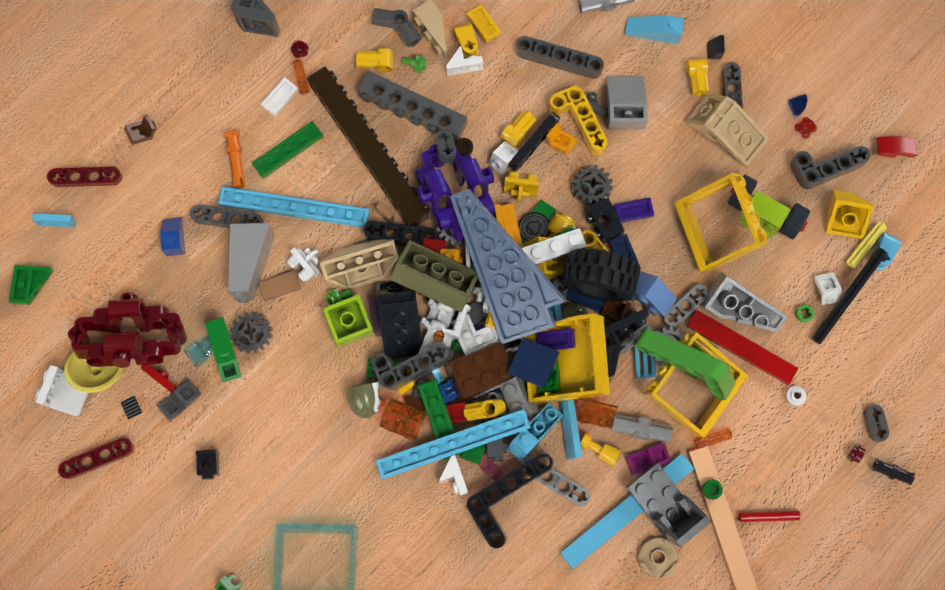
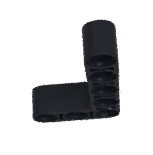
(504, 492)

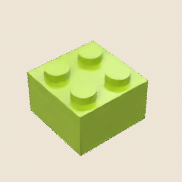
(348, 321)

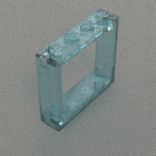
(281, 529)

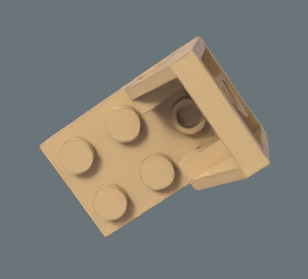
(726, 122)

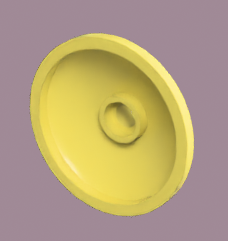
(84, 377)

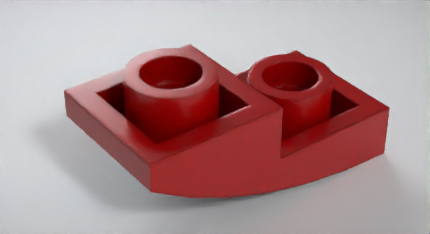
(897, 145)

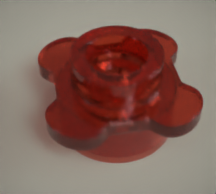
(811, 127)

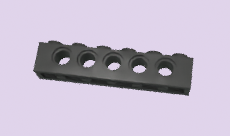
(374, 82)

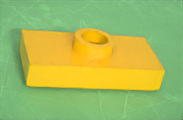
(483, 23)

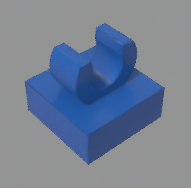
(448, 391)

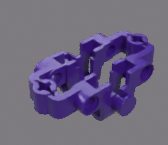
(434, 186)

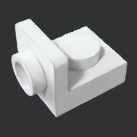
(502, 156)
(828, 288)

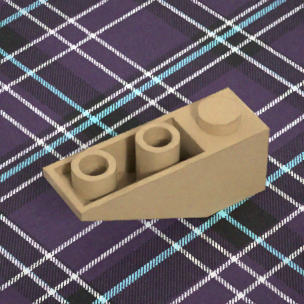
(430, 20)

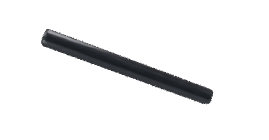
(849, 295)

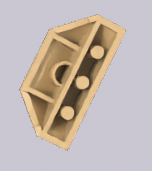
(360, 263)

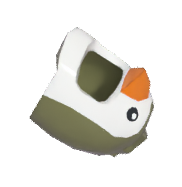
(364, 399)

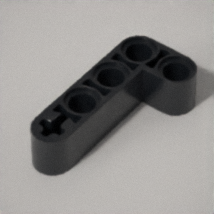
(401, 231)

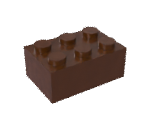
(479, 371)

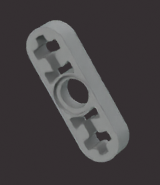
(691, 293)

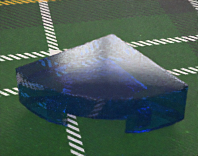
(798, 105)

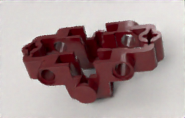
(129, 343)

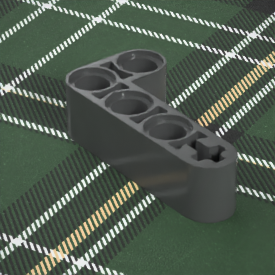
(832, 165)
(414, 362)

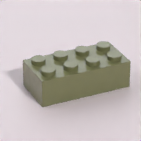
(435, 276)

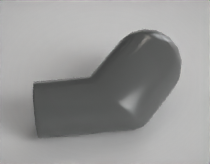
(597, 109)

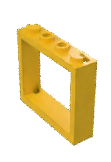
(693, 230)
(716, 407)

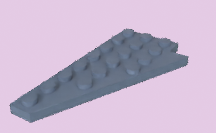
(510, 280)

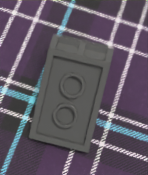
(255, 17)
(666, 507)

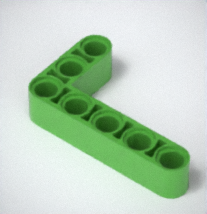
(712, 370)

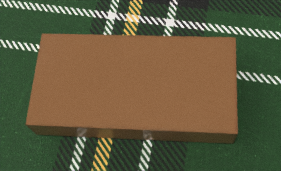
(279, 285)

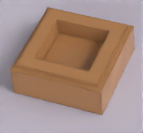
(387, 214)

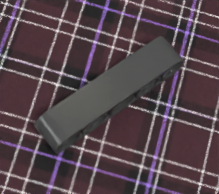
(553, 50)

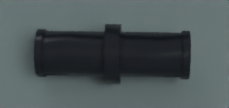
(893, 472)

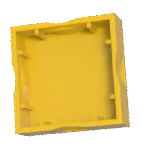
(582, 368)

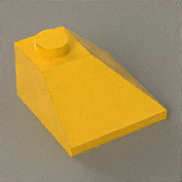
(848, 215)

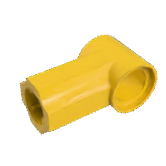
(380, 59)
(697, 71)
(516, 132)
(484, 409)

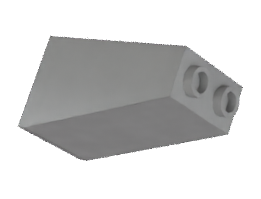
(247, 258)

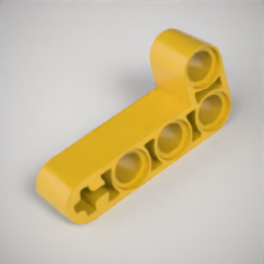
(582, 122)

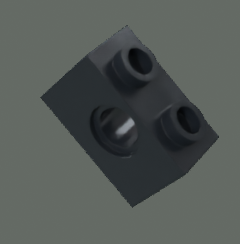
(604, 210)

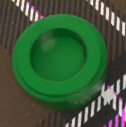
(712, 489)

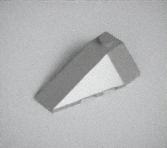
(736, 303)

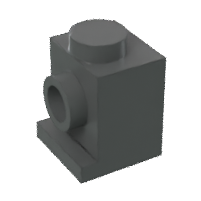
(496, 449)

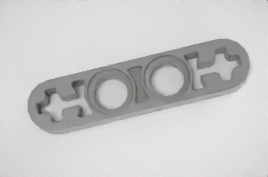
(553, 484)

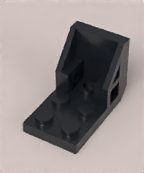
(398, 319)
(618, 330)

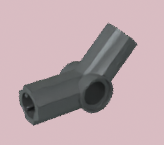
(406, 29)

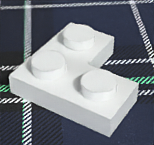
(475, 340)

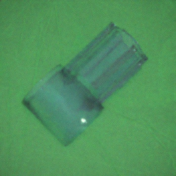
(199, 351)

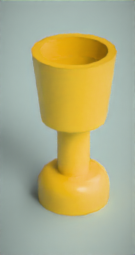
(606, 453)

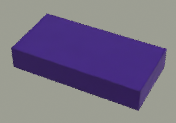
(634, 210)
(557, 339)

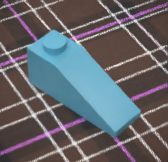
(656, 28)

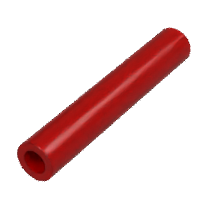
(769, 516)

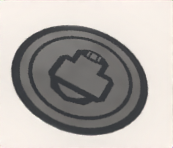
(533, 225)

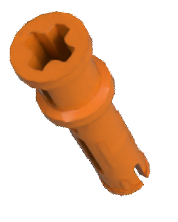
(234, 151)

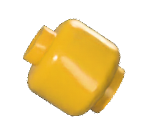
(559, 223)

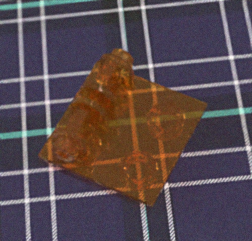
(595, 413)

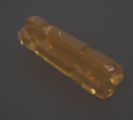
(301, 77)
(713, 438)

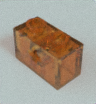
(403, 419)

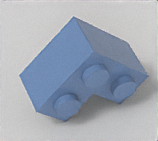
(654, 294)

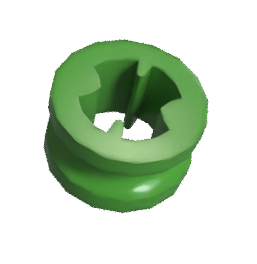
(810, 311)

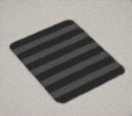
(131, 407)

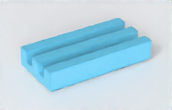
(54, 220)
(645, 365)

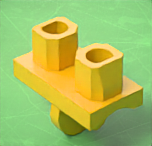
(521, 187)

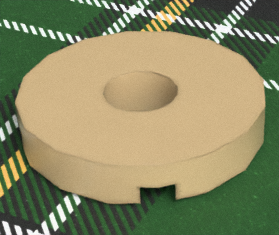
(669, 553)

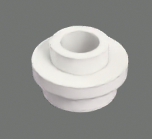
(790, 395)

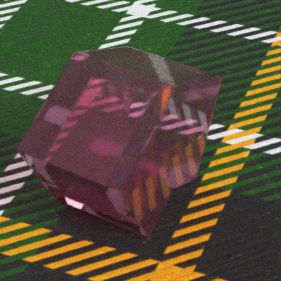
(491, 470)

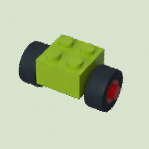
(772, 212)

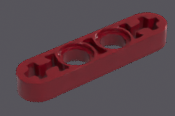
(84, 180)
(96, 459)

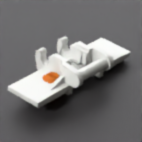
(438, 325)

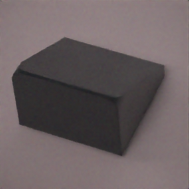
(716, 48)

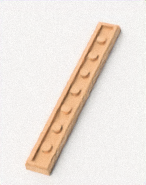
(723, 523)

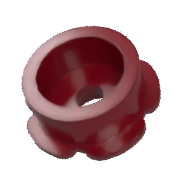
(299, 45)
(857, 454)

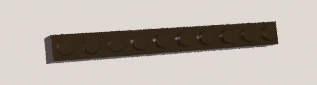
(367, 147)

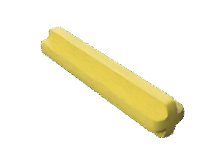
(866, 244)

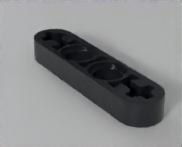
(533, 142)

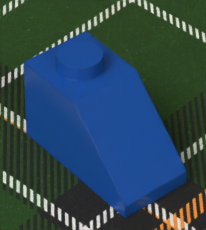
(172, 237)

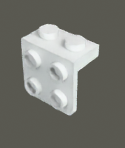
(58, 394)

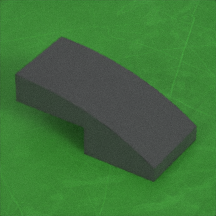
(179, 400)

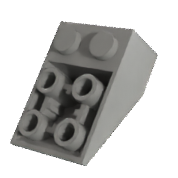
(626, 102)
(513, 393)

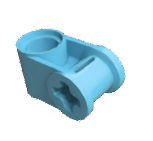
(891, 246)

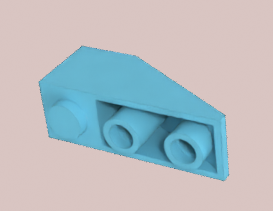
(540, 427)

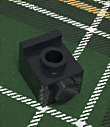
(213, 458)

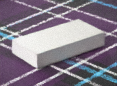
(279, 97)

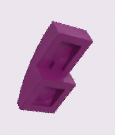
(644, 459)

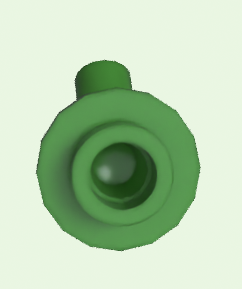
(419, 63)
(335, 296)

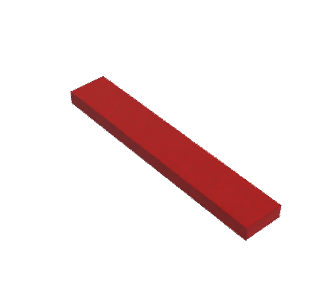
(742, 347)

